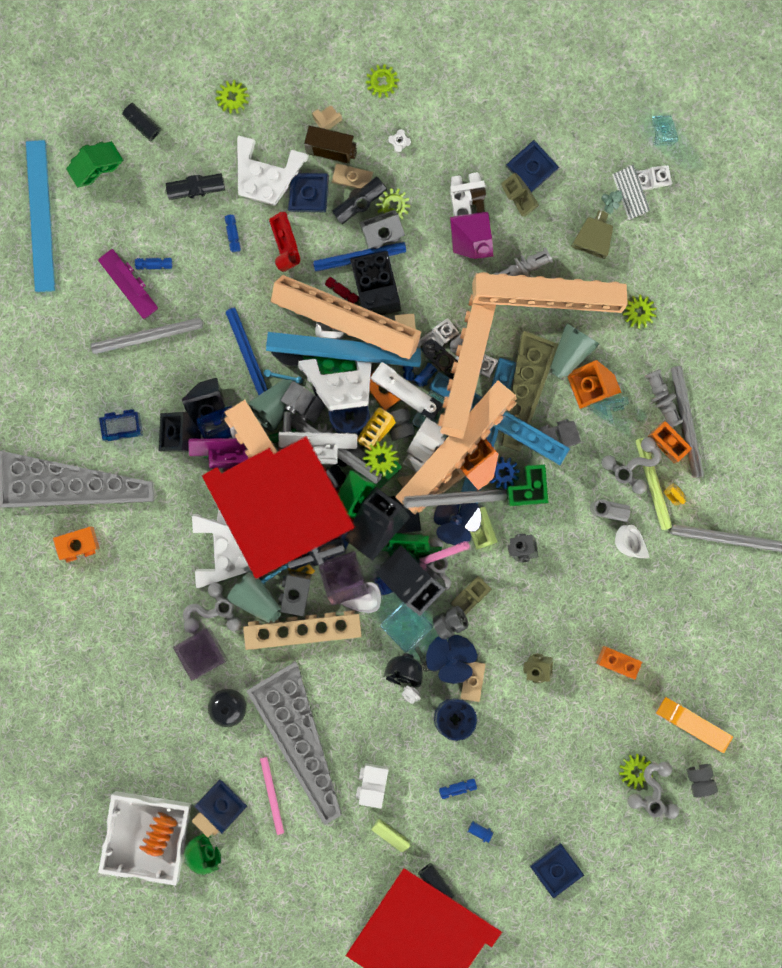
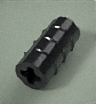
(141, 121)
(431, 876)

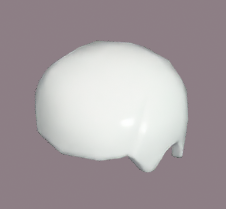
(321, 331)

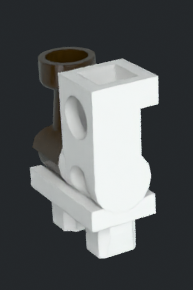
(467, 194)

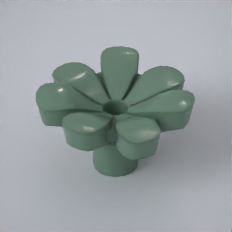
(612, 201)

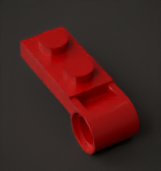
(286, 243)

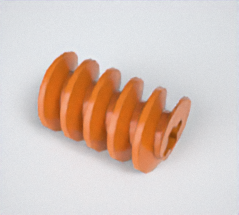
(159, 836)

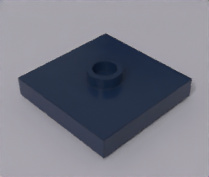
(532, 165)
(309, 192)
(220, 806)
(556, 870)

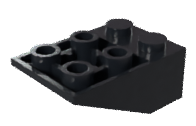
(376, 283)
(376, 523)
(411, 580)

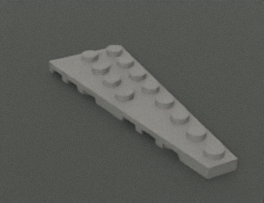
(41, 482)
(289, 718)

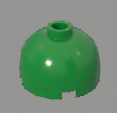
(202, 859)

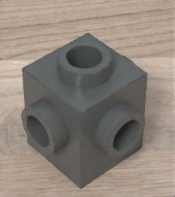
(523, 548)

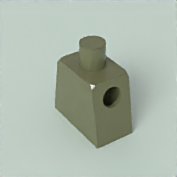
(595, 236)

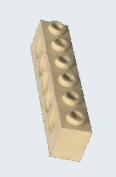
(254, 641)

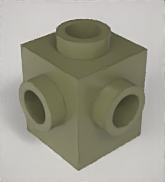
(539, 668)

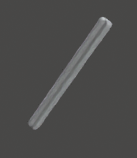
(146, 335)
(687, 424)
(342, 454)
(454, 498)
(726, 537)

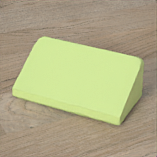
(485, 534)
(391, 835)

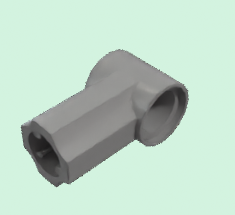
(611, 510)

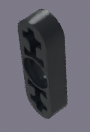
(430, 355)

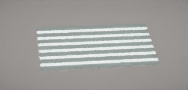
(632, 192)

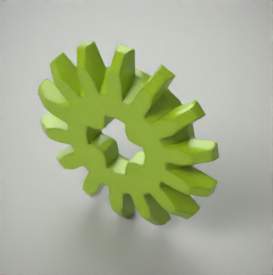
(389, 79)
(230, 104)
(394, 197)
(633, 315)
(378, 451)
(630, 767)

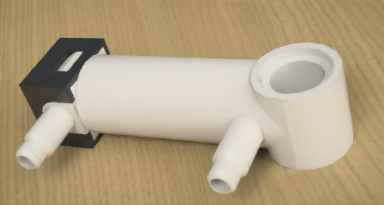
(406, 391)

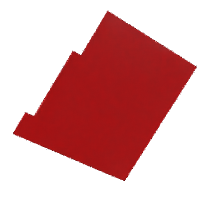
(278, 505)
(420, 930)

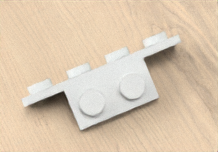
(324, 444)

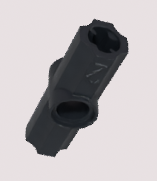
(195, 186)
(367, 193)
(320, 554)

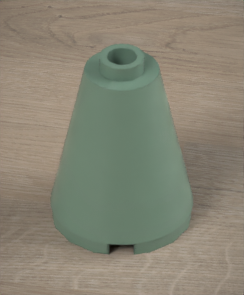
(571, 351)
(268, 406)
(254, 598)

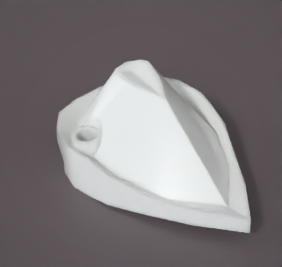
(630, 542)
(366, 603)

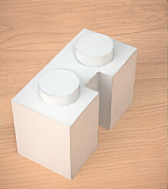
(426, 440)
(373, 785)

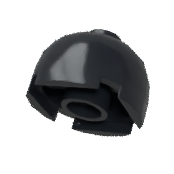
(404, 670)
(227, 708)

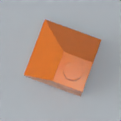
(593, 383)
(481, 464)

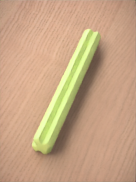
(655, 490)

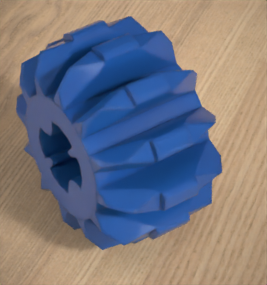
(505, 479)

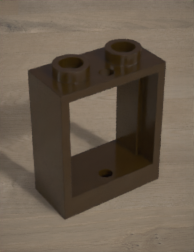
(330, 144)

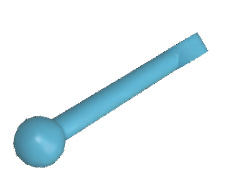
(267, 373)
(284, 567)

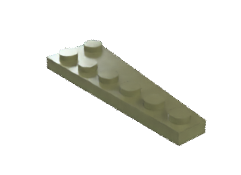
(530, 374)

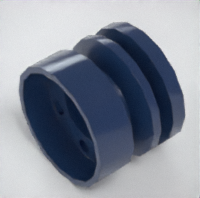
(341, 425)
(461, 729)

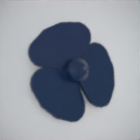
(454, 525)
(446, 658)

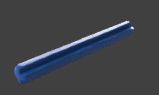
(343, 260)
(246, 350)

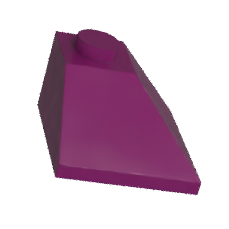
(472, 235)

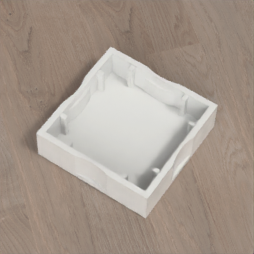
(127, 826)

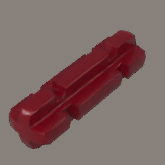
(341, 290)

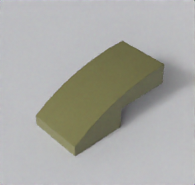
(520, 194)
(471, 595)

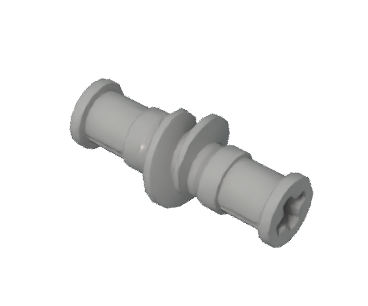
(527, 265)
(663, 398)

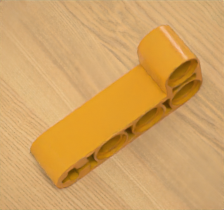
(694, 724)

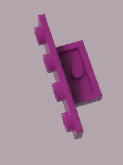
(128, 284)
(220, 452)

